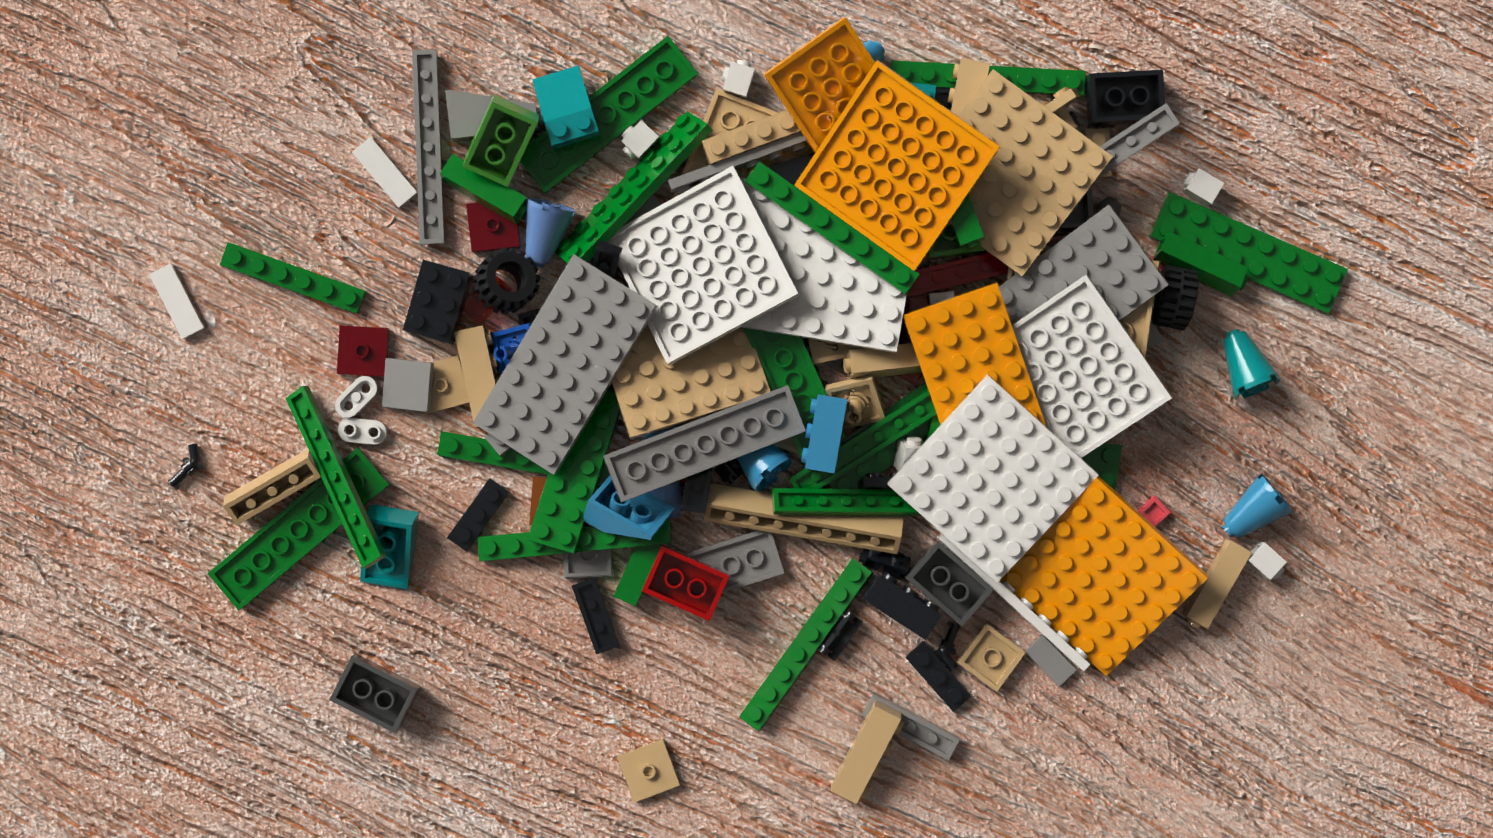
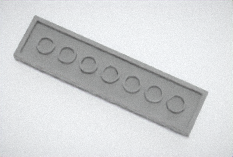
(704, 443)

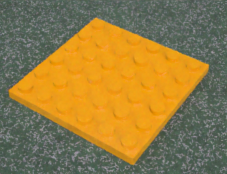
(897, 165)
(1104, 576)

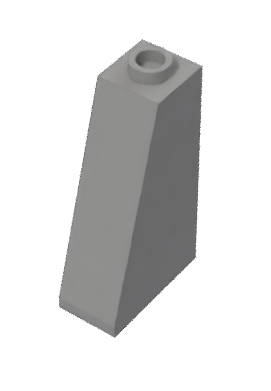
(468, 109)

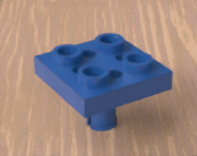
(506, 344)

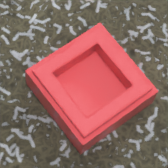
(1154, 511)

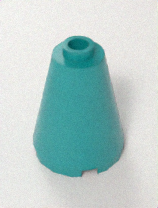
(1247, 365)

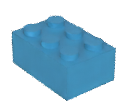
(824, 433)

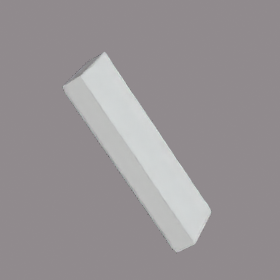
(385, 172)
(177, 301)

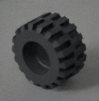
(519, 268)
(1177, 301)

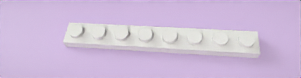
(1024, 608)

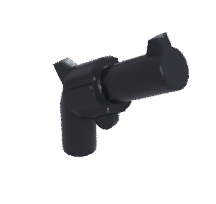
(189, 466)
(947, 647)

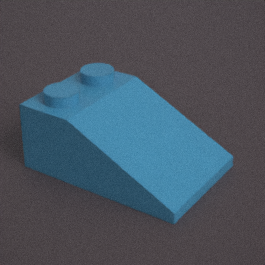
(635, 518)

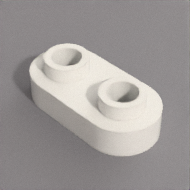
(356, 395)
(362, 431)

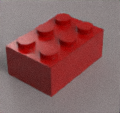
(685, 582)

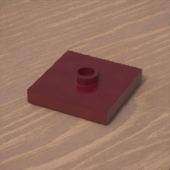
(490, 230)
(362, 350)

